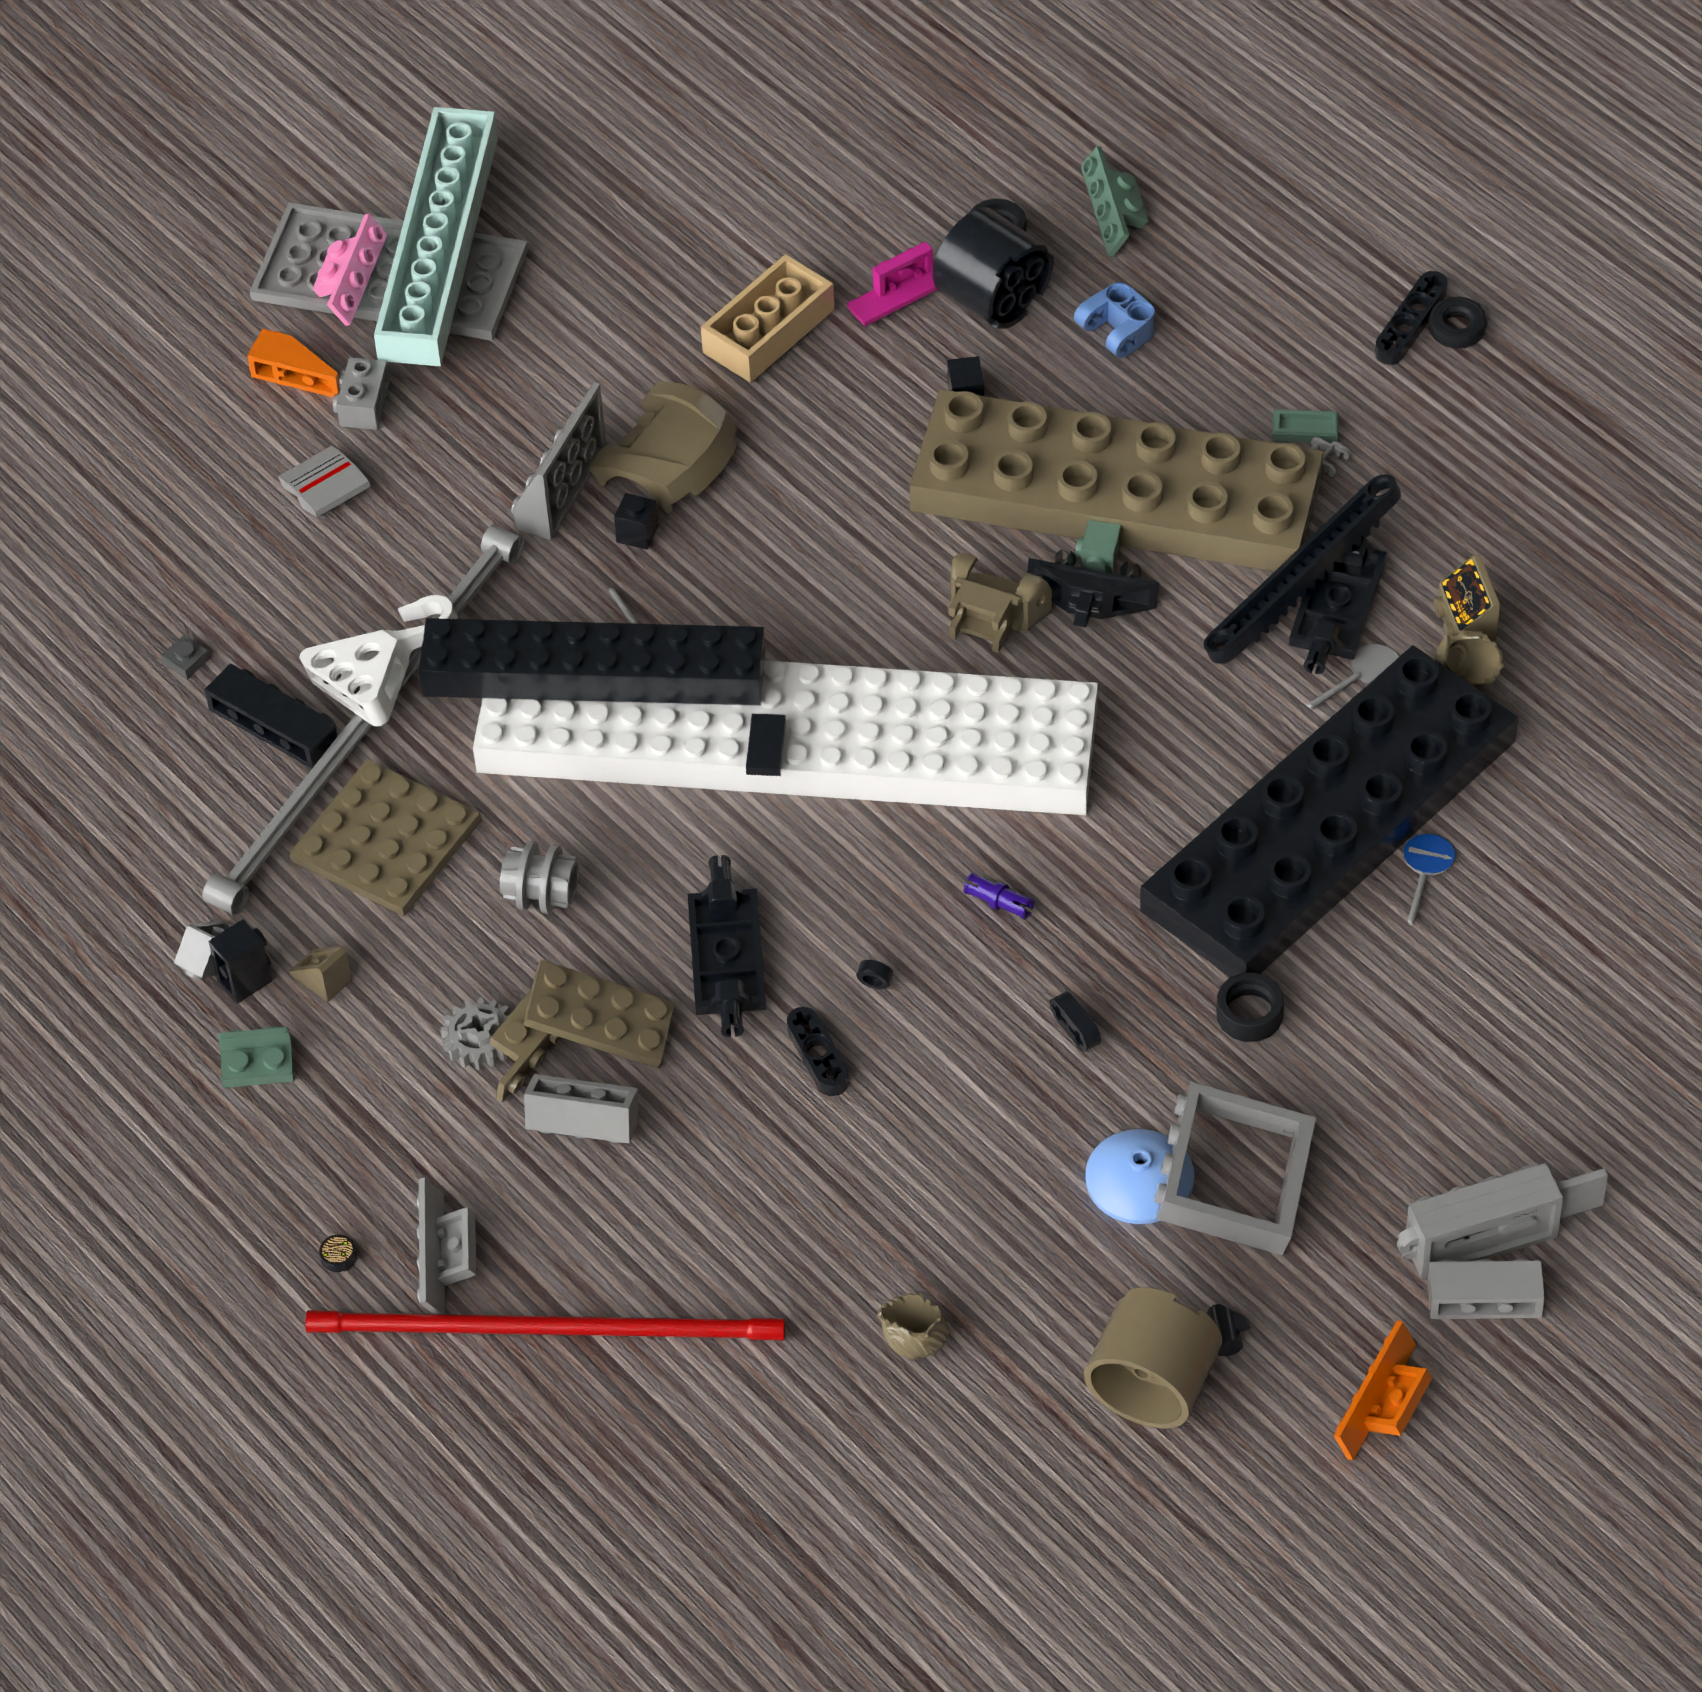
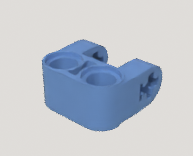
(1125, 311)

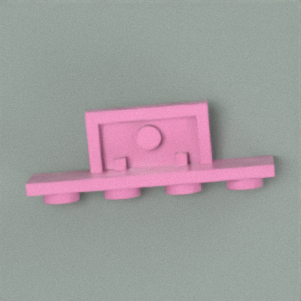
(349, 268)

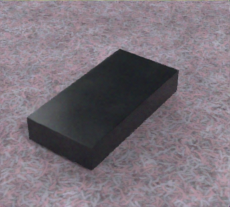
(766, 744)

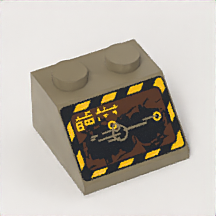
(1468, 600)

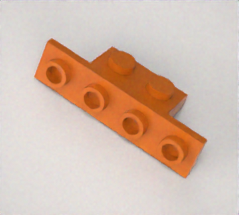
(1386, 1395)

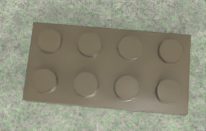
(599, 1013)

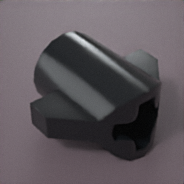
(1230, 1325)

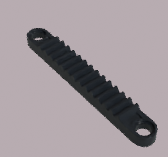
(1303, 569)

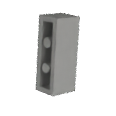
(581, 1108)
(1485, 1289)

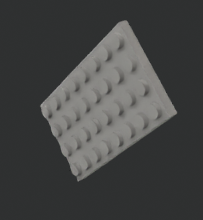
(308, 232)

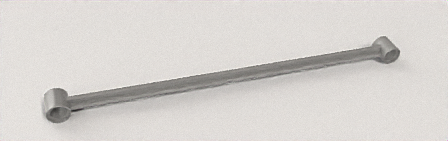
(231, 891)

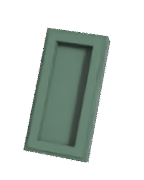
(1304, 425)

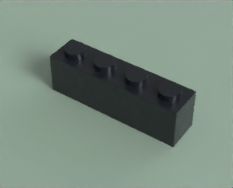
(271, 715)

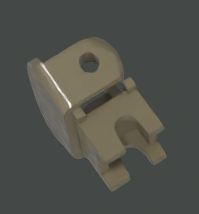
(994, 605)

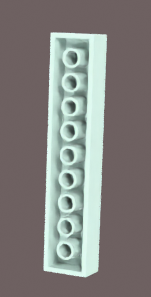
(436, 237)

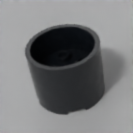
(992, 267)

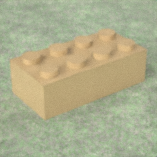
(767, 318)

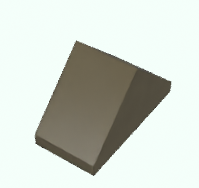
(324, 971)

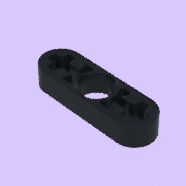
(817, 1065)

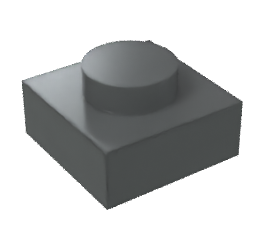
(185, 656)

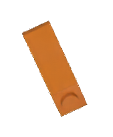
(289, 363)

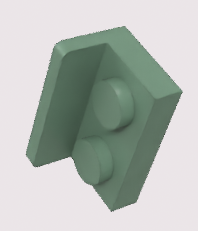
(256, 1057)

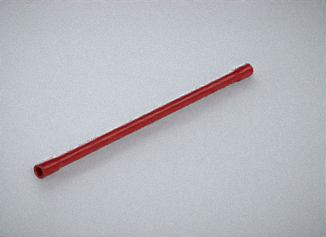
(753, 1328)

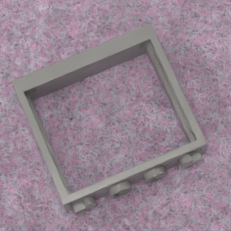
(1217, 1220)

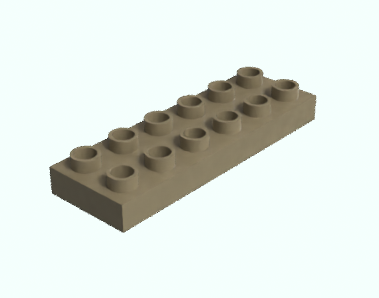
(1160, 482)

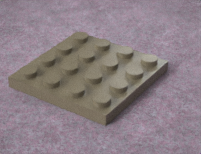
(385, 837)

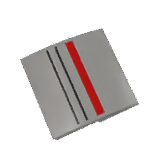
(324, 481)

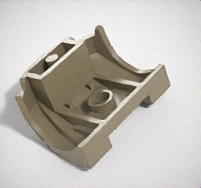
(673, 447)

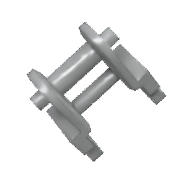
(1330, 449)

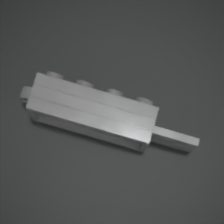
(1495, 1215)

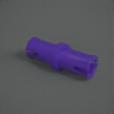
(999, 895)

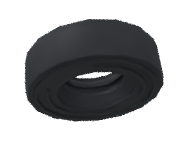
(1455, 337)

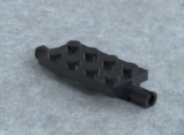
(1338, 607)
(726, 949)

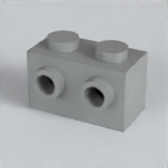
(362, 393)

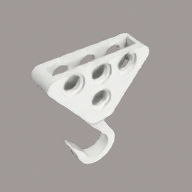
(378, 672)

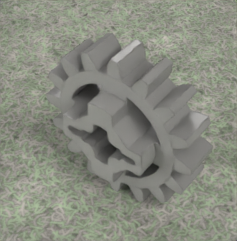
(470, 1030)

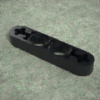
(1410, 317)

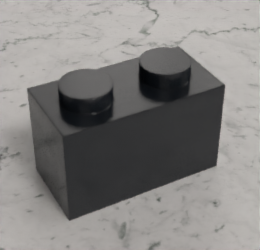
(240, 960)

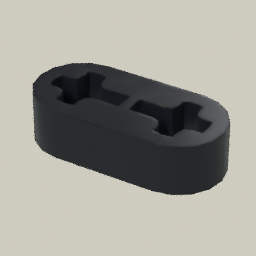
(1075, 1021)

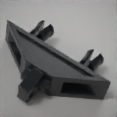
(1095, 592)

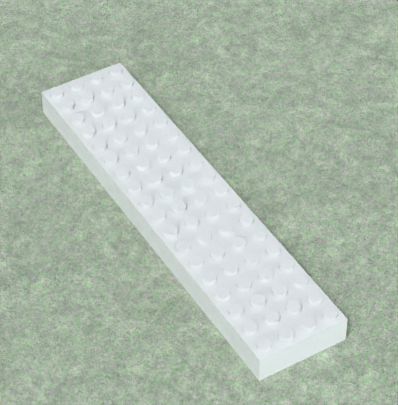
(845, 738)

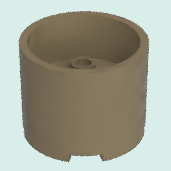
(1152, 1358)

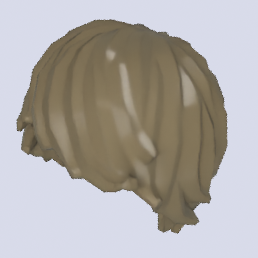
(1470, 656)
(913, 1326)

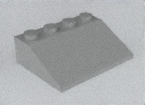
(562, 470)

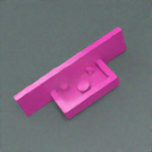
(896, 284)

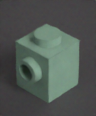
(1099, 546)

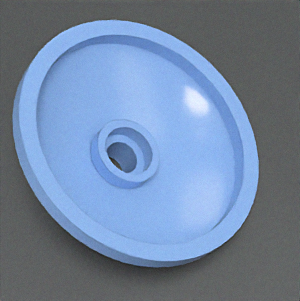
(1128, 1188)

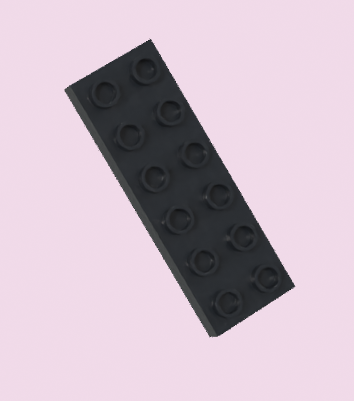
(1328, 814)

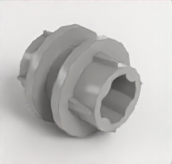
(539, 877)

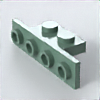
(1114, 200)

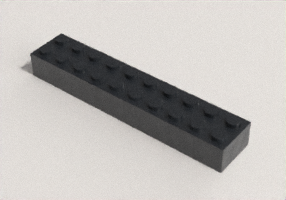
(592, 661)

